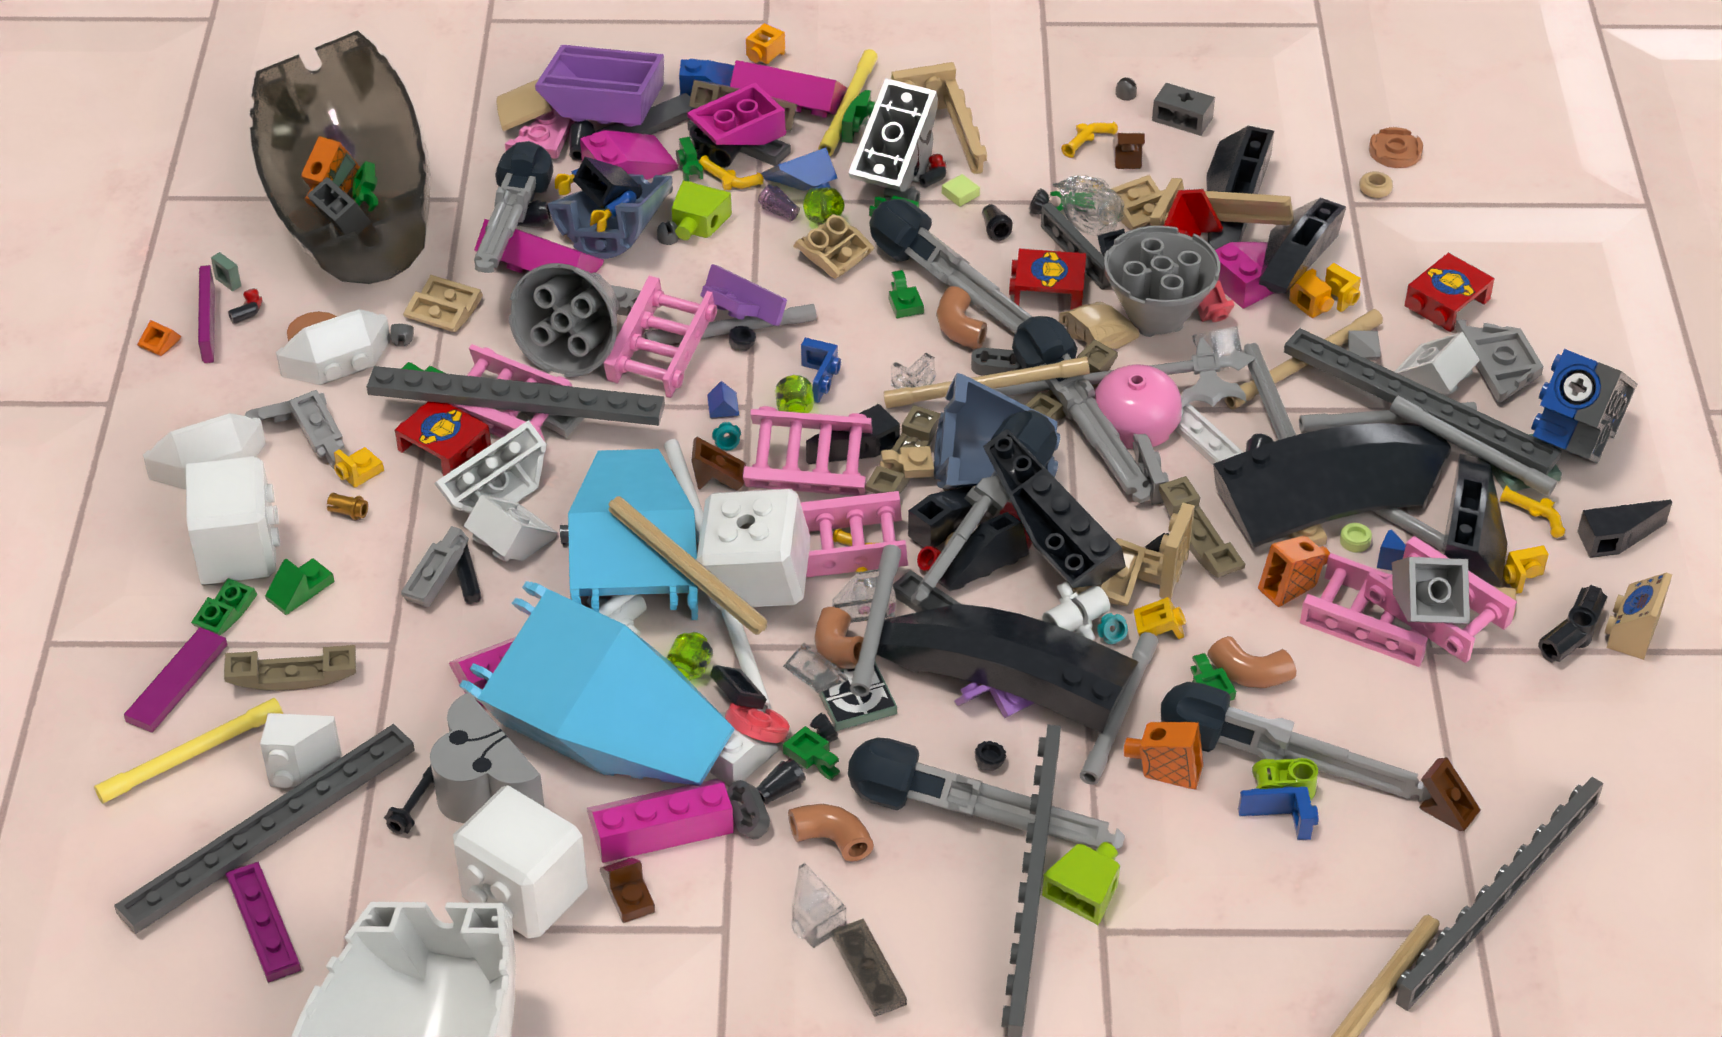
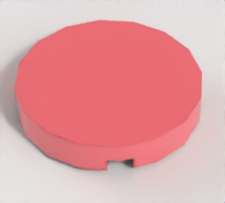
(758, 725)

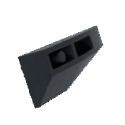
(1238, 168)
(1298, 245)
(1053, 517)
(1476, 522)

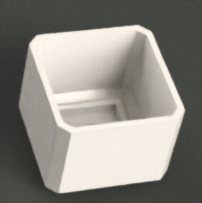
(231, 519)
(756, 545)
(521, 858)

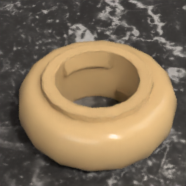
(1383, 184)

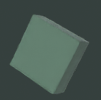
(226, 271)

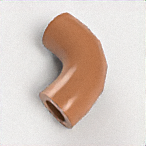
(955, 323)
(832, 640)
(1249, 669)
(832, 823)

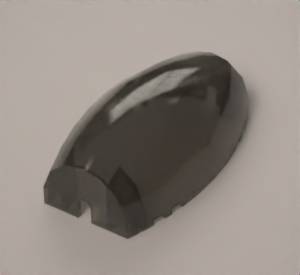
(375, 112)

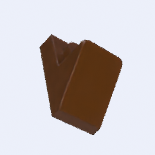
(1128, 150)
(715, 463)
(1449, 796)
(628, 889)

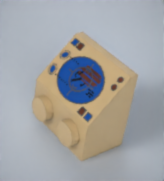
(1637, 615)

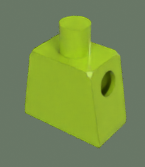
(700, 210)
(1084, 880)

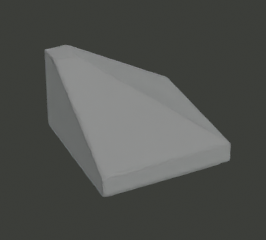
(1364, 344)

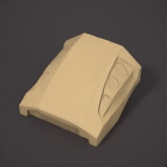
(835, 246)
(1100, 323)

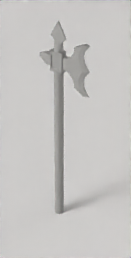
(1208, 388)

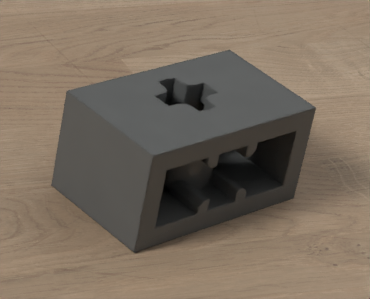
(1183, 109)
(338, 207)

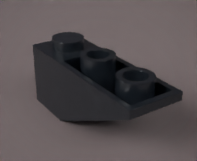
(883, 437)
(938, 516)
(1619, 527)
(988, 548)

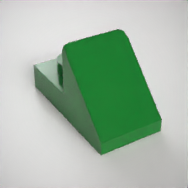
(297, 585)

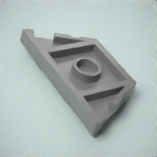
(1504, 356)

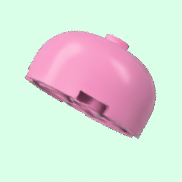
(1140, 402)

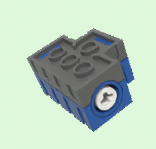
(1582, 405)

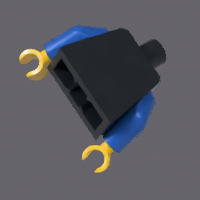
(604, 184)

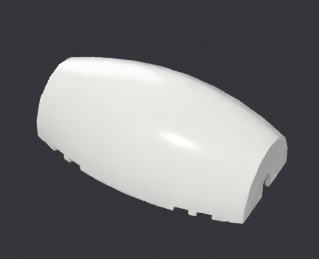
(418, 975)

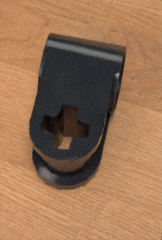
(719, 154)

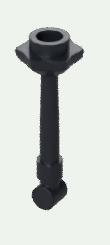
(399, 819)

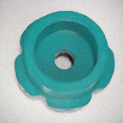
(729, 442)
(1119, 632)

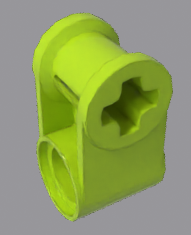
(1286, 773)

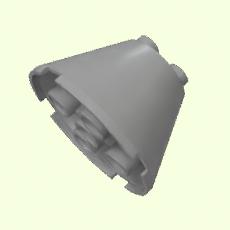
(1160, 276)
(564, 318)

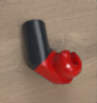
(936, 171)
(248, 309)

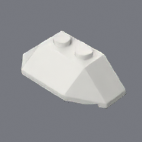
(335, 347)
(210, 440)
(503, 470)

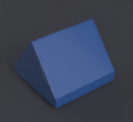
(722, 401)
(1390, 550)

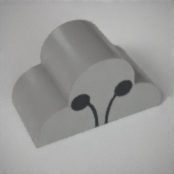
(897, 137)
(477, 762)

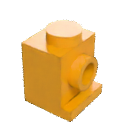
(761, 48)
(1311, 294)

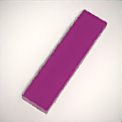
(206, 314)
(175, 680)
(263, 922)

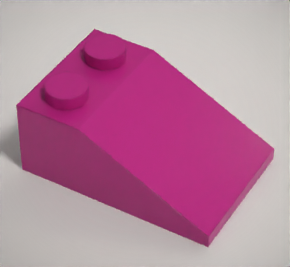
(741, 118)
(631, 151)
(1241, 271)

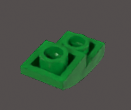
(855, 114)
(228, 606)

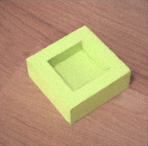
(960, 190)

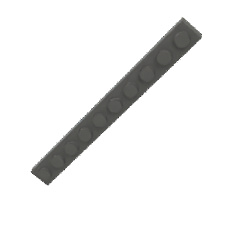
(1389, 385)
(516, 395)
(263, 829)
(1029, 892)
(1493, 898)

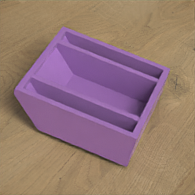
(602, 84)

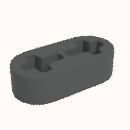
(996, 361)
(752, 805)

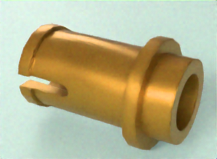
(354, 507)

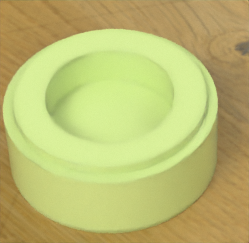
(1355, 537)

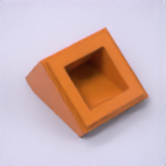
(158, 338)

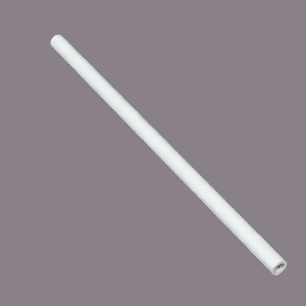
(734, 627)

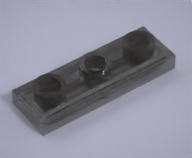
(869, 967)

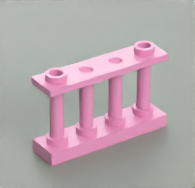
(642, 318)
(504, 422)
(820, 479)
(852, 513)
(1483, 598)
(1351, 623)

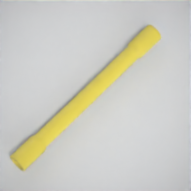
(864, 68)
(125, 781)

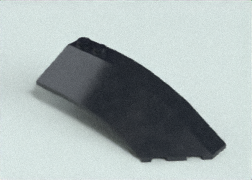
(1329, 477)
(1012, 656)

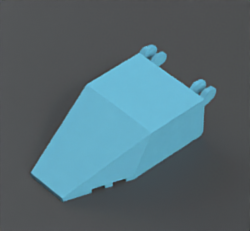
(609, 555)
(600, 695)

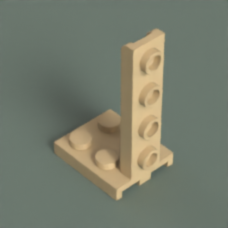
(942, 80)
(1231, 206)
(1166, 565)

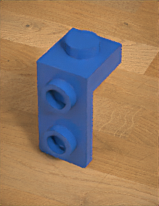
(825, 359)
(1282, 801)

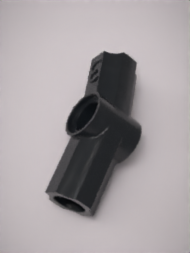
(1577, 628)

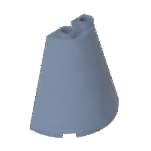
(574, 212)
(967, 426)

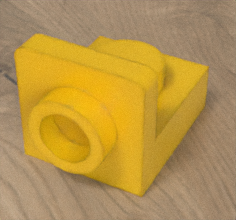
(1344, 286)
(358, 466)
(1523, 565)
(1160, 618)

